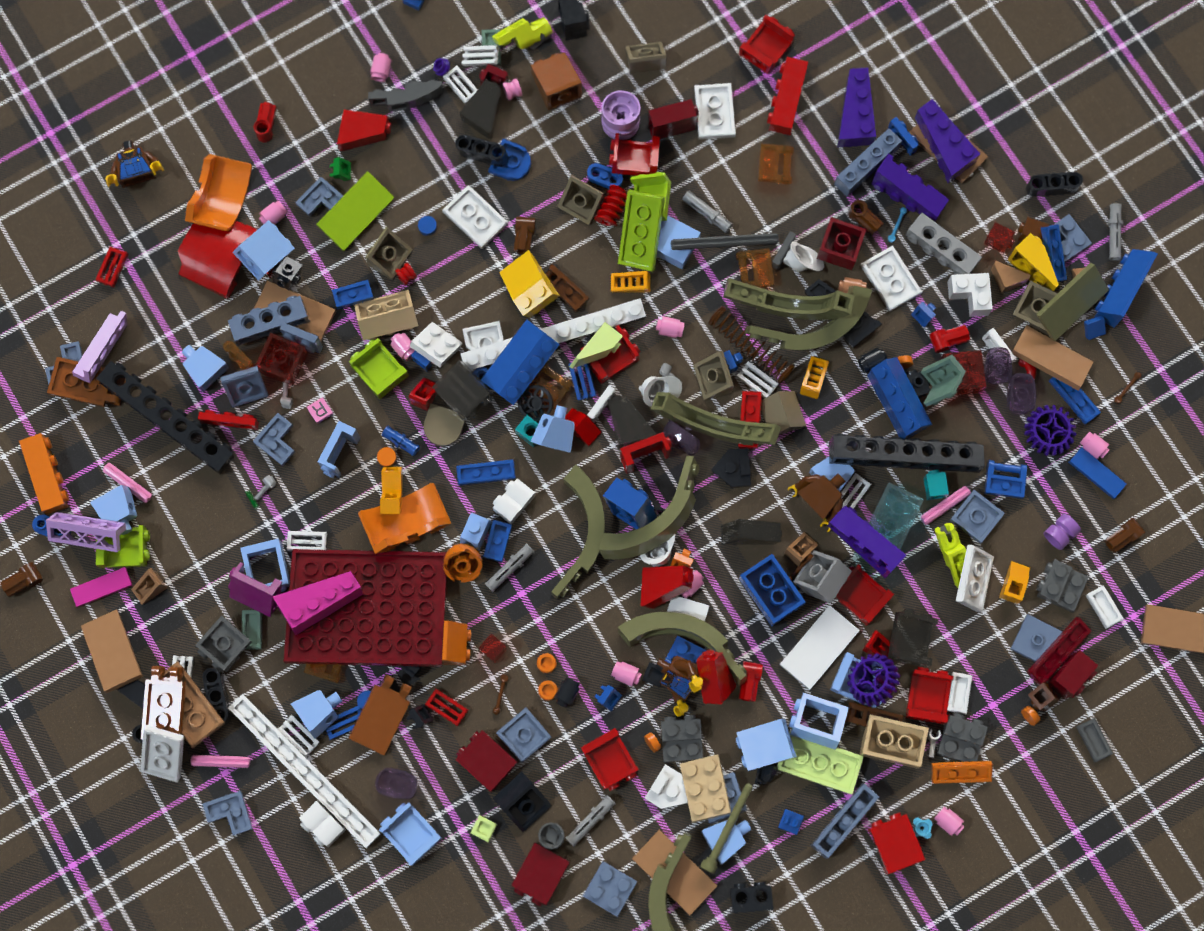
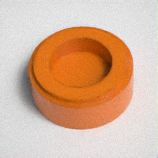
(905, 361)
(386, 457)
(546, 663)
(547, 690)
(1030, 715)
(652, 742)

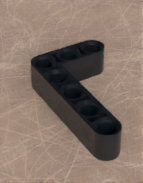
(210, 690)

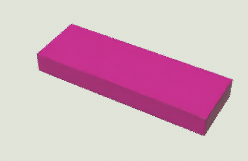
(101, 587)

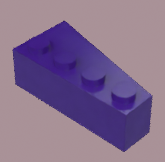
(857, 118)
(946, 141)
(908, 189)
(866, 541)

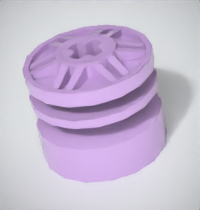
(620, 114)

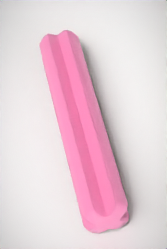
(125, 480)
(945, 505)
(220, 761)

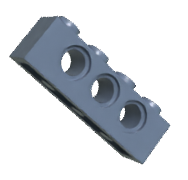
(867, 162)
(262, 329)
(844, 821)

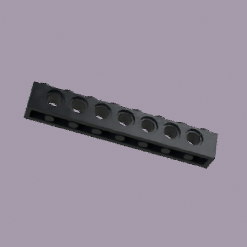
(108, 379)
(898, 459)

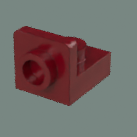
(494, 74)

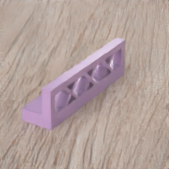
(100, 347)
(80, 524)

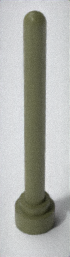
(710, 862)

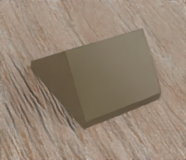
(646, 57)
(581, 200)
(388, 253)
(1032, 301)
(714, 376)
(784, 410)

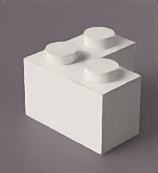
(975, 289)

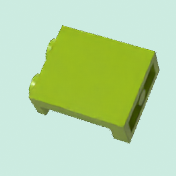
(654, 184)
(378, 368)
(132, 550)

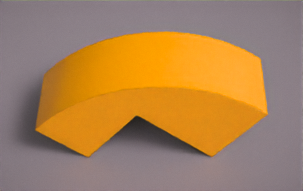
(391, 490)

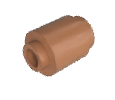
(844, 284)

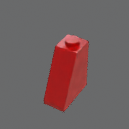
(362, 129)
(664, 584)
(716, 677)

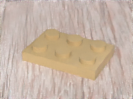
(705, 788)

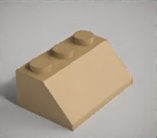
(386, 315)
(894, 741)

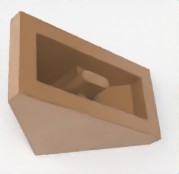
(1008, 277)
(800, 548)
(148, 586)

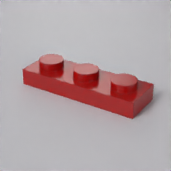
(751, 411)
(228, 419)

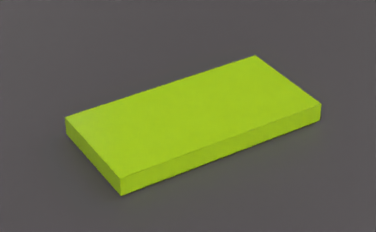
(355, 211)
(641, 230)

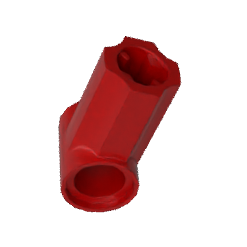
(265, 121)
(945, 339)
(749, 689)

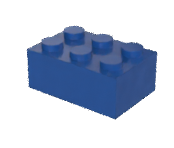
(629, 504)
(771, 590)

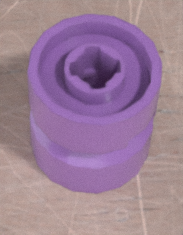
(1064, 528)

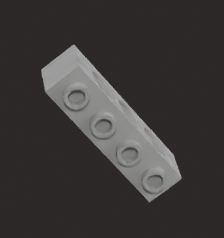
(942, 237)

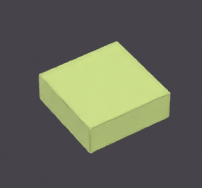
(483, 828)

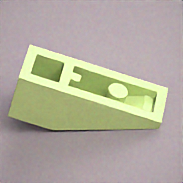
(599, 346)

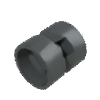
(551, 836)

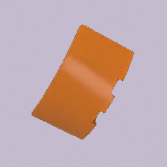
(221, 192)
(419, 514)

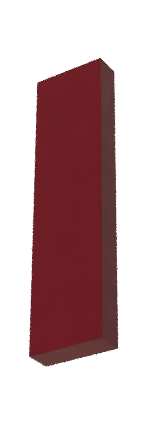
(1059, 651)

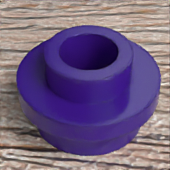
(441, 66)

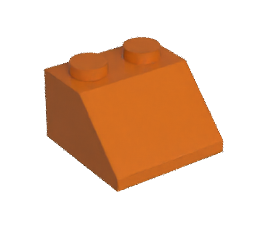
(455, 643)

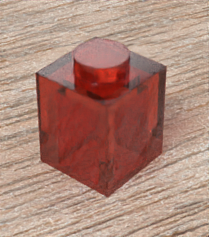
(1000, 238)
(492, 648)

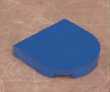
(518, 164)

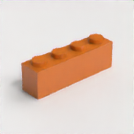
(44, 474)

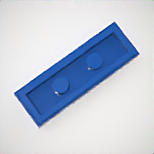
(1053, 246)
(1077, 400)
(485, 472)
(1097, 473)

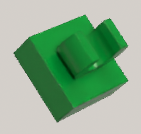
(341, 169)

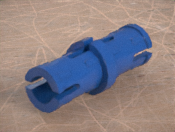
(400, 440)

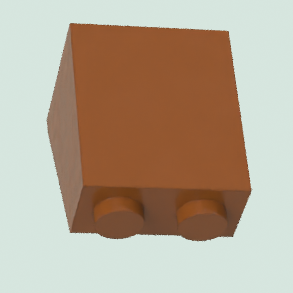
(556, 80)

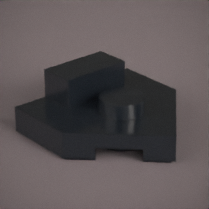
(734, 468)

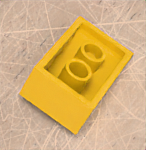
(1033, 259)
(528, 285)

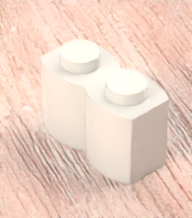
(513, 500)
(322, 825)

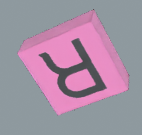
(319, 410)

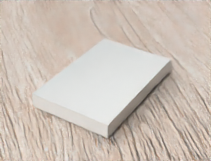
(715, 111)
(475, 217)
(891, 278)
(974, 578)
(162, 753)

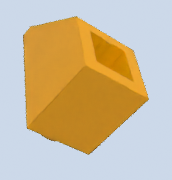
(1015, 583)

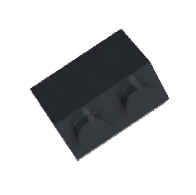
(573, 19)
(522, 801)

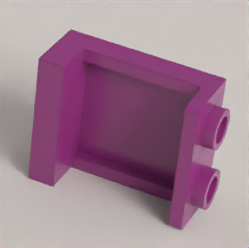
(252, 592)

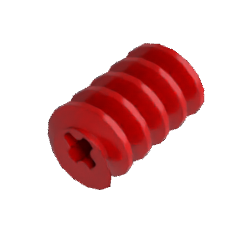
(611, 206)

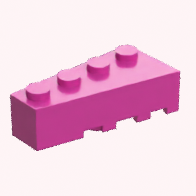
(316, 601)

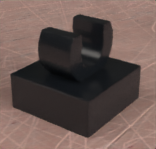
(420, 716)

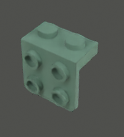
(944, 377)

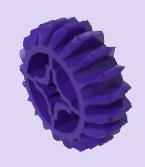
(1053, 415)
(884, 680)

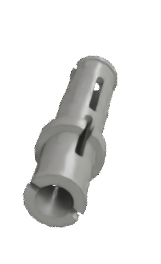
(704, 209)
(1115, 231)
(526, 551)
(607, 803)

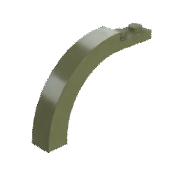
(799, 307)
(825, 335)
(712, 424)
(591, 501)
(662, 528)
(684, 625)
(658, 890)

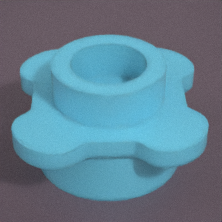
(927, 827)

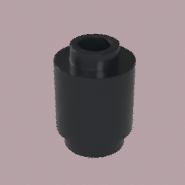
(871, 359)
(567, 692)

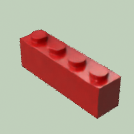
(788, 95)

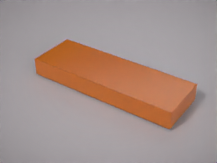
(961, 772)

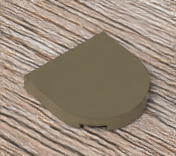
(442, 426)

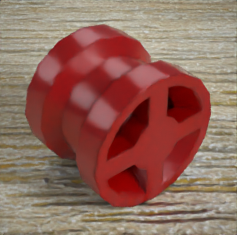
(406, 274)

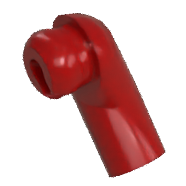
(1029, 368)

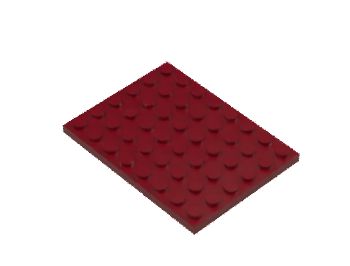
(389, 625)

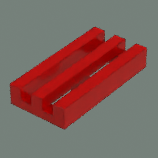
(112, 283)
(460, 716)

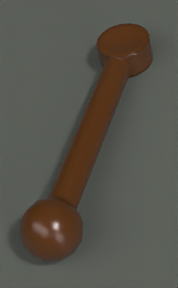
(1118, 399)
(808, 558)
(504, 678)

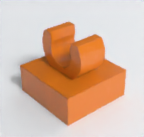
(682, 559)

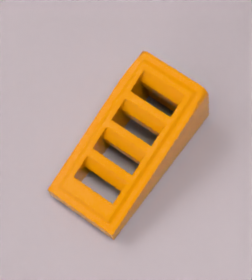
(630, 275)
(810, 388)

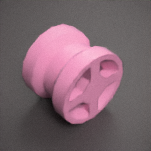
(512, 89)

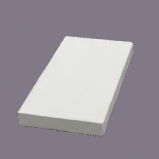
(819, 647)

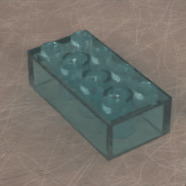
(895, 514)

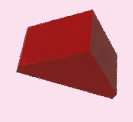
(423, 394)
(584, 427)
(877, 644)

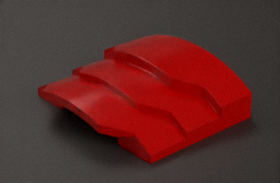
(209, 257)

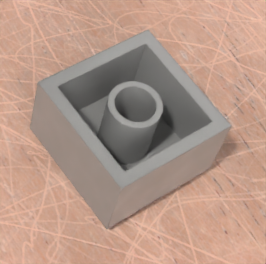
(822, 576)

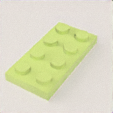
(823, 765)

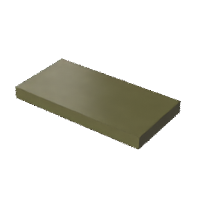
(1072, 301)

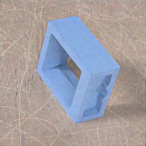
(263, 548)
(813, 735)

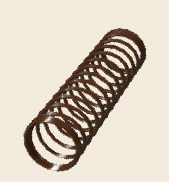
(784, 375)

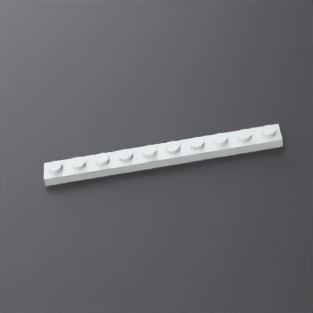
(562, 331)
(305, 771)

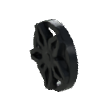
(535, 402)

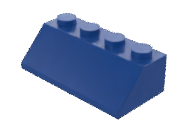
(1125, 285)
(520, 362)
(899, 398)

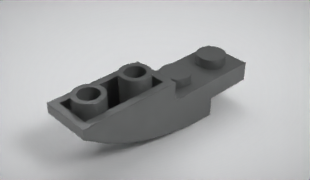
(414, 95)

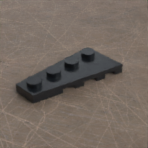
(862, 329)

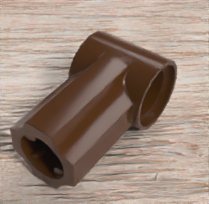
(866, 218)
(524, 230)
(1127, 533)
(26, 578)

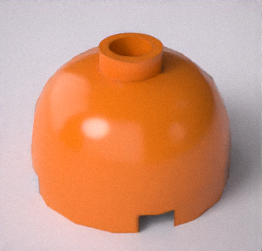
(462, 562)

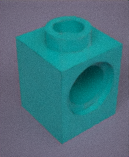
(521, 430)
(935, 485)

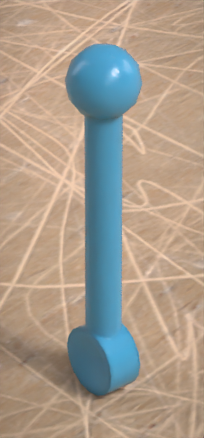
(891, 238)

